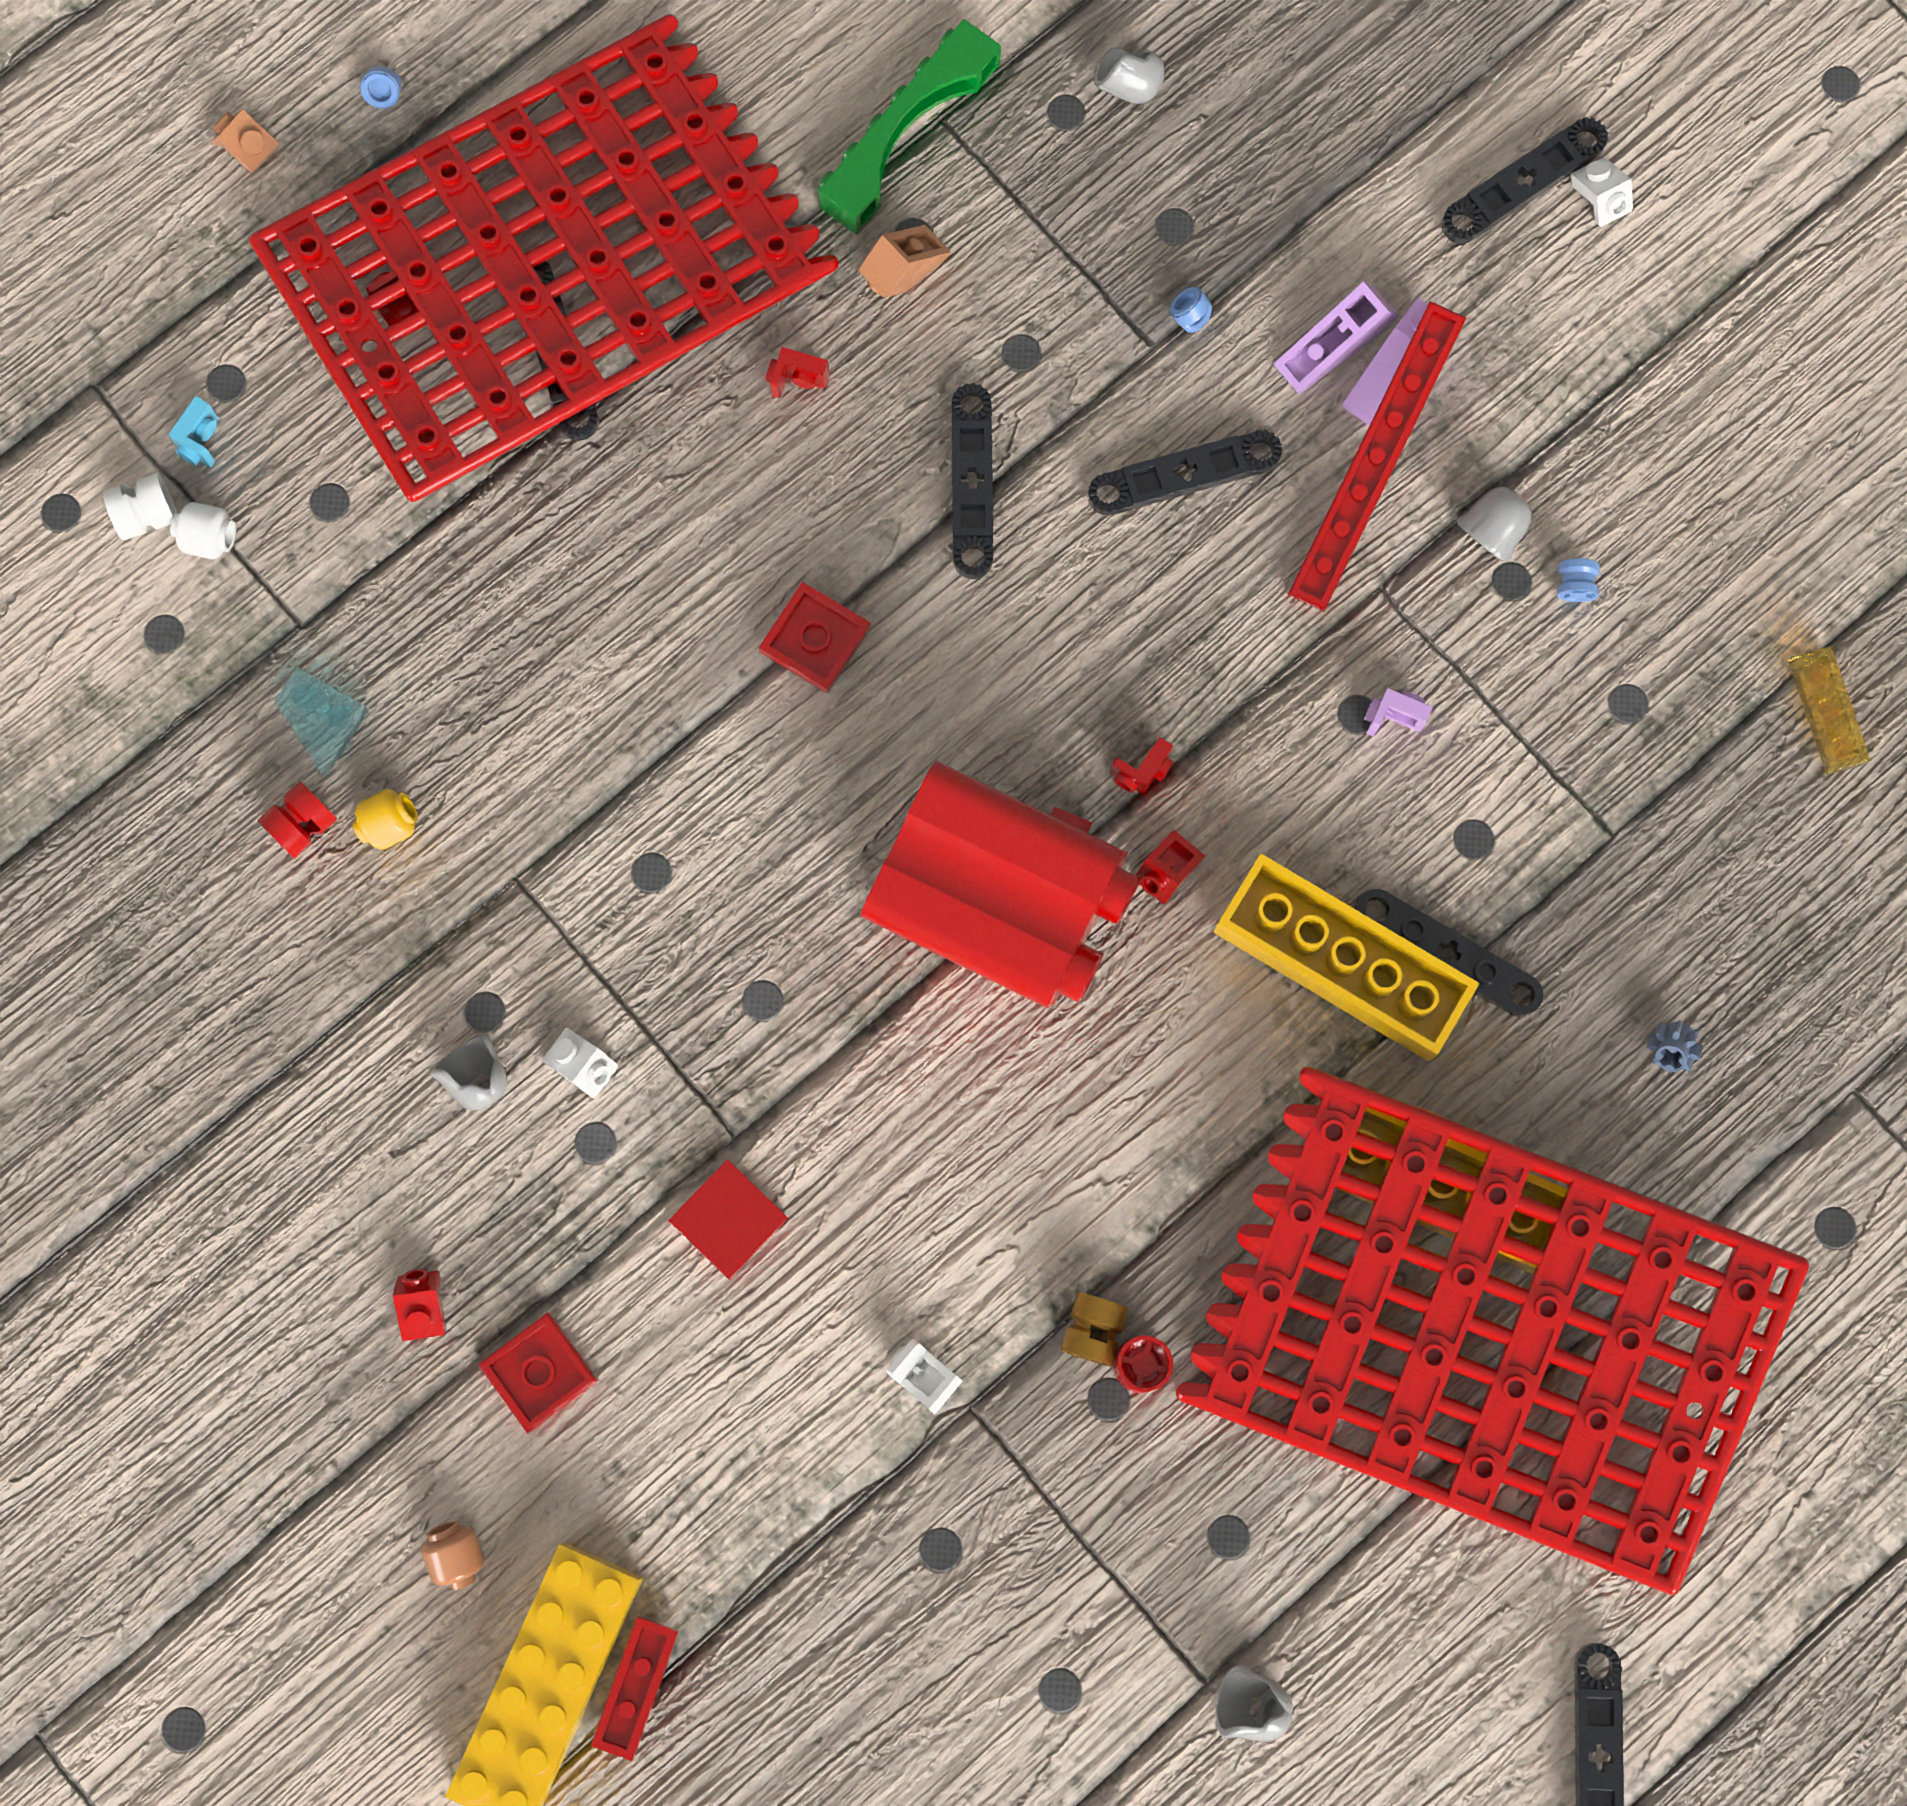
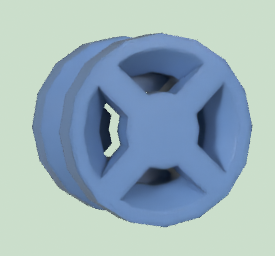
(1578, 580)

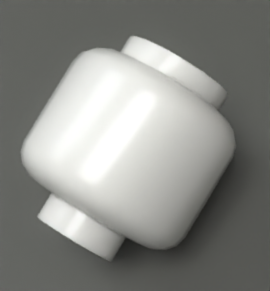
(203, 530)

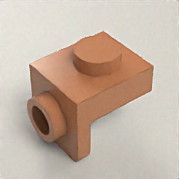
(244, 139)

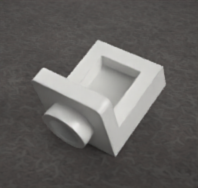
(1605, 188)
(580, 1062)
(923, 1375)

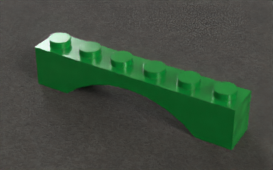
(956, 69)

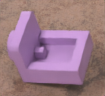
(1402, 708)

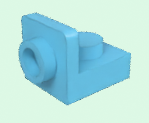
(191, 429)

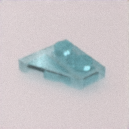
(320, 717)

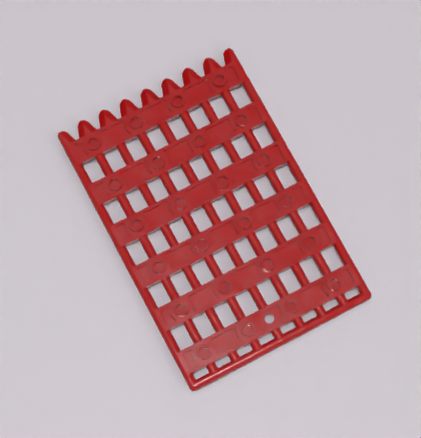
(511, 271)
(1529, 1345)

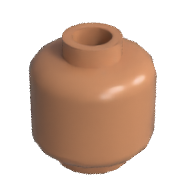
(452, 1555)

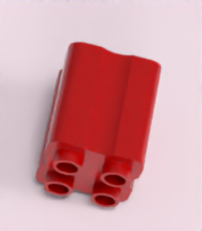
(1000, 887)

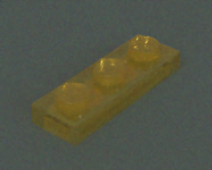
(1829, 710)

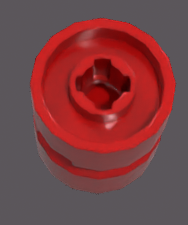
(297, 819)
(1143, 1364)

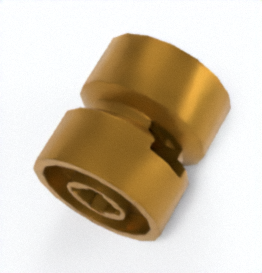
(1097, 1314)

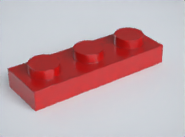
(635, 1688)

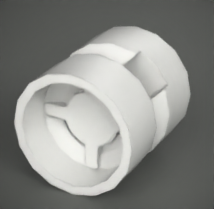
(140, 506)

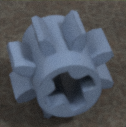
(1675, 1046)

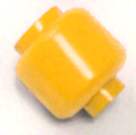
(385, 819)

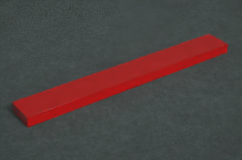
(1377, 456)

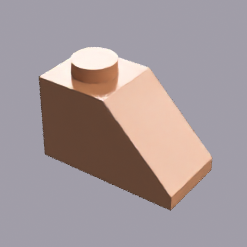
(902, 260)

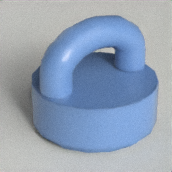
(381, 87)
(1191, 309)

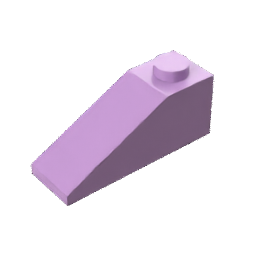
(1337, 337)
(1372, 385)

